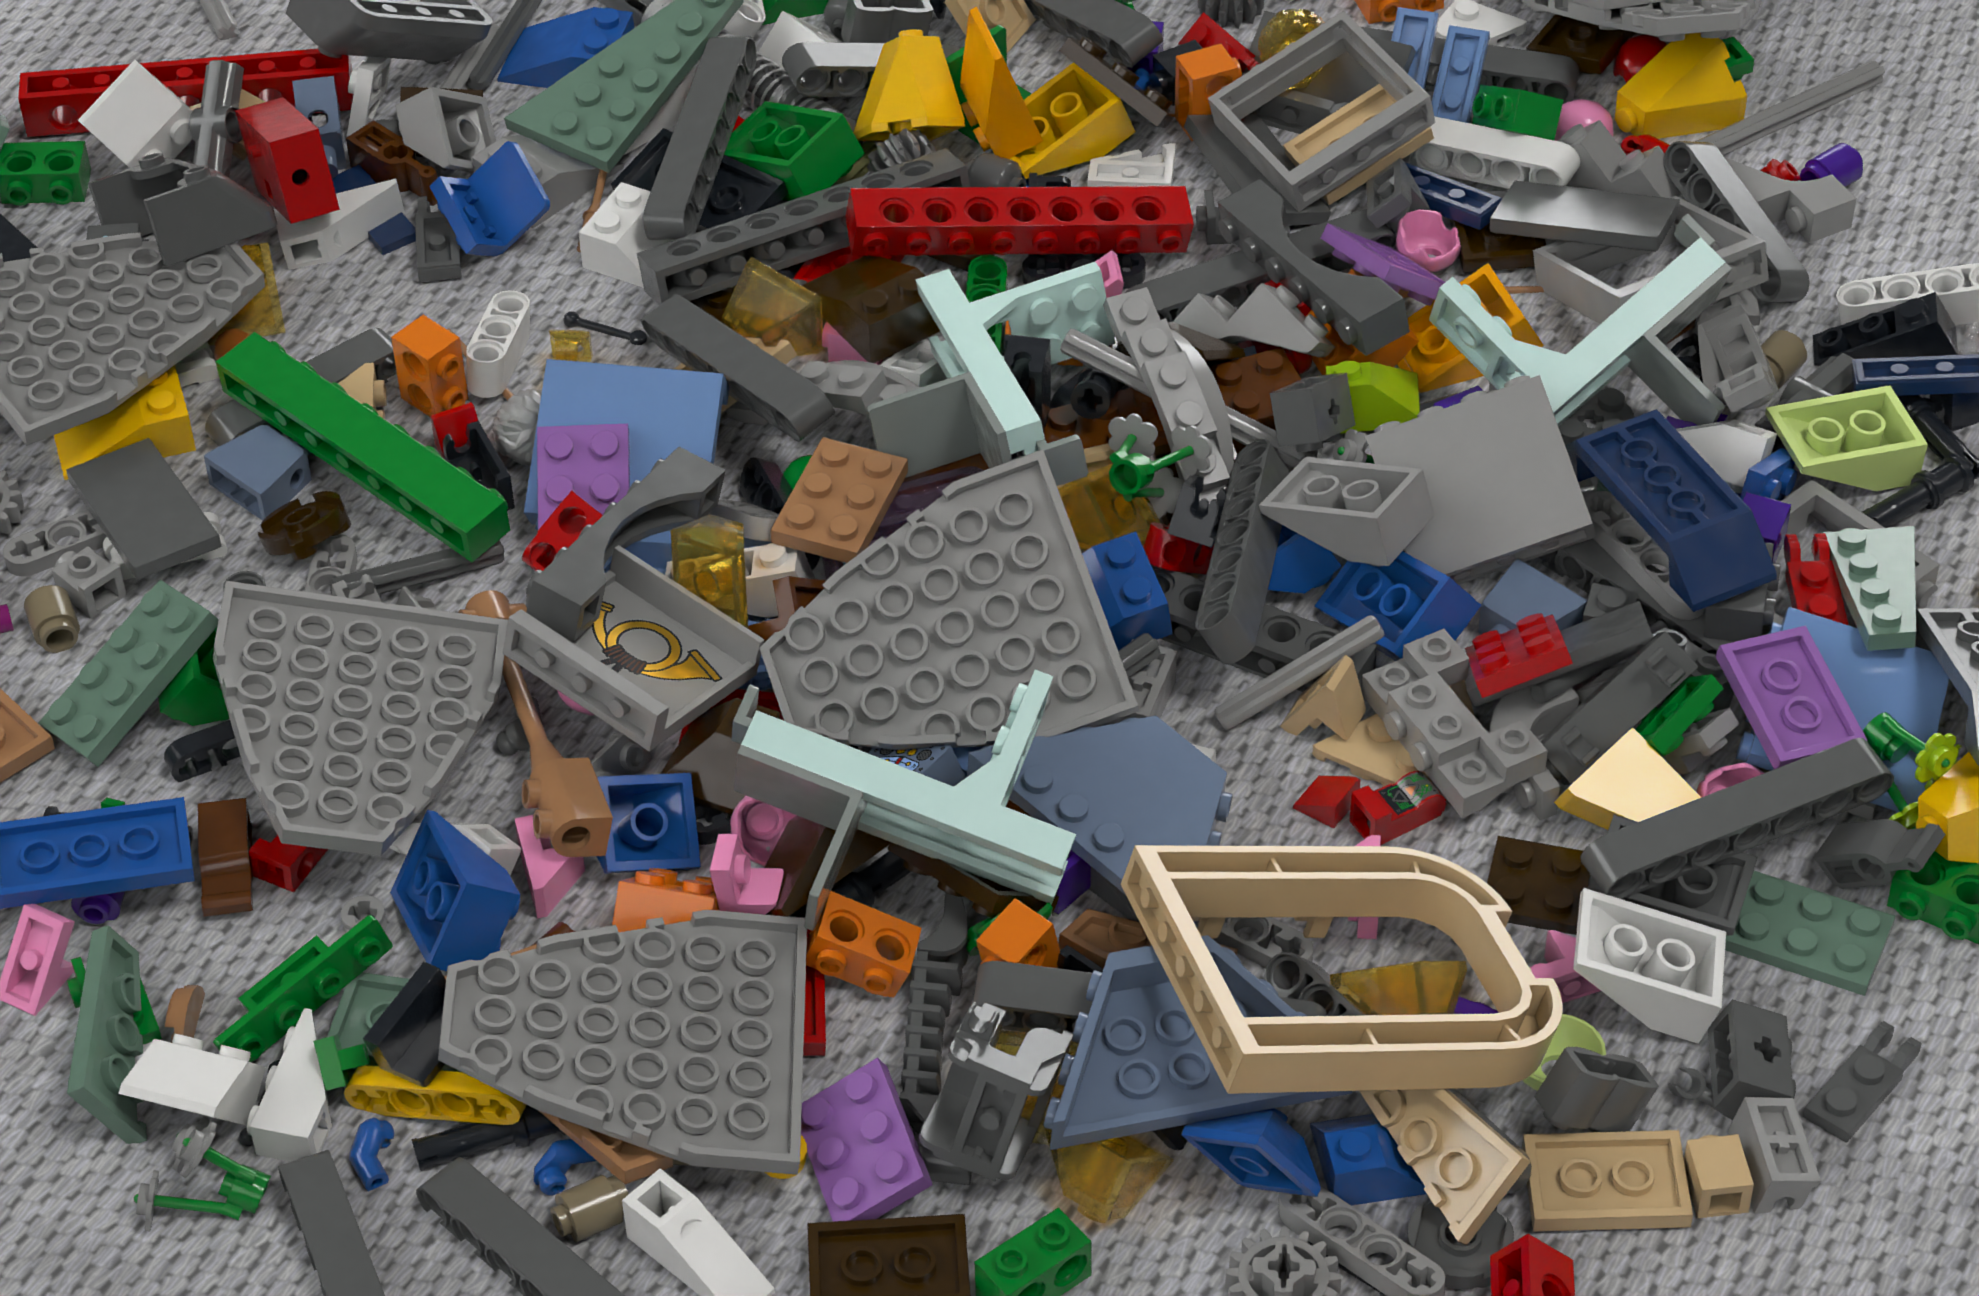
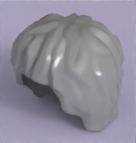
(516, 426)

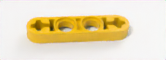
(393, 1096)

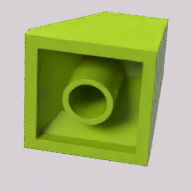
(1379, 393)

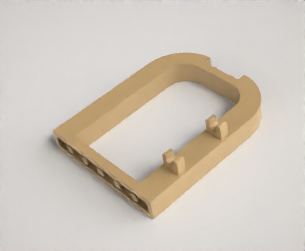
(1341, 1053)

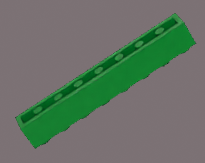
(364, 446)

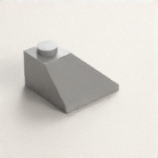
(446, 126)

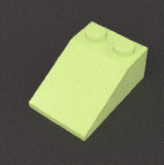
(1852, 438)

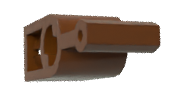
(388, 158)
(225, 857)

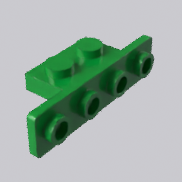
(303, 982)

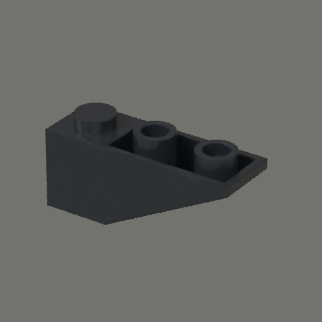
(1904, 330)

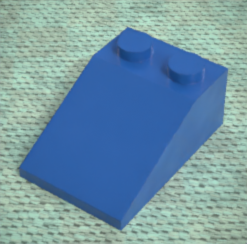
(562, 44)
(1128, 589)
(1404, 598)
(453, 895)

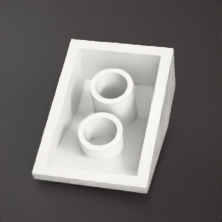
(1651, 963)

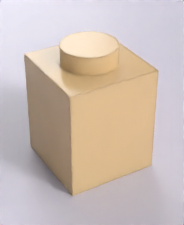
(1718, 1176)

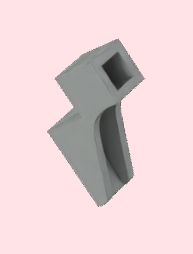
(1610, 169)
(1809, 207)
(1264, 317)

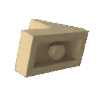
(1331, 699)

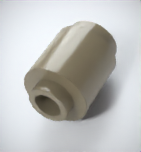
(1785, 354)
(52, 618)
(589, 1207)

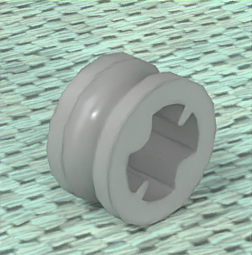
(362, 905)

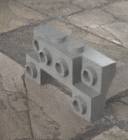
(1442, 732)

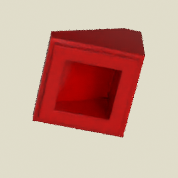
(454, 423)
(1328, 798)

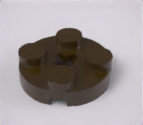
(299, 527)

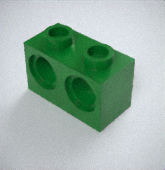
(1517, 111)
(44, 172)
(1940, 895)
(1037, 1261)

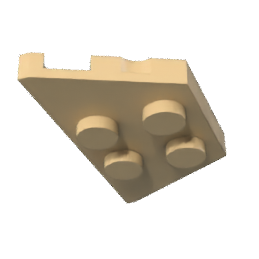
(1372, 751)

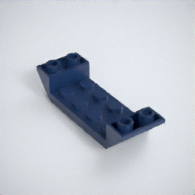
(1681, 506)

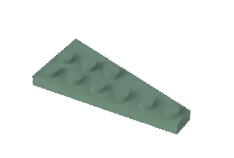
(618, 91)

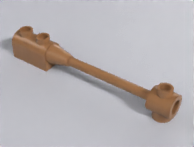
(563, 789)

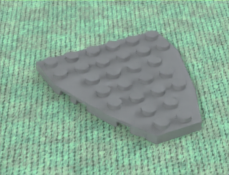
(1664, 19)
(105, 323)
(948, 618)
(351, 707)
(648, 1034)

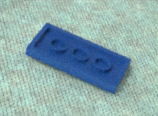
(94, 852)

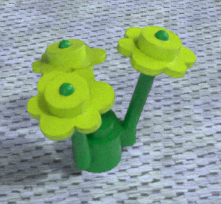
(1933, 758)

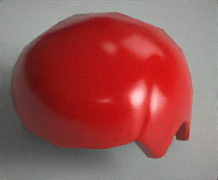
(1636, 54)

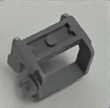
(985, 1092)

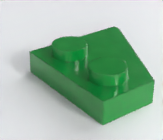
(1682, 707)

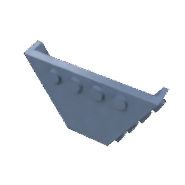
(1121, 790)
(1142, 1058)

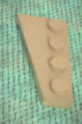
(1452, 1151)

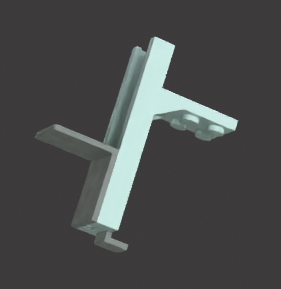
(1628, 337)
(981, 401)
(866, 793)

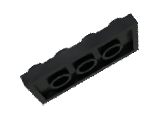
(735, 191)

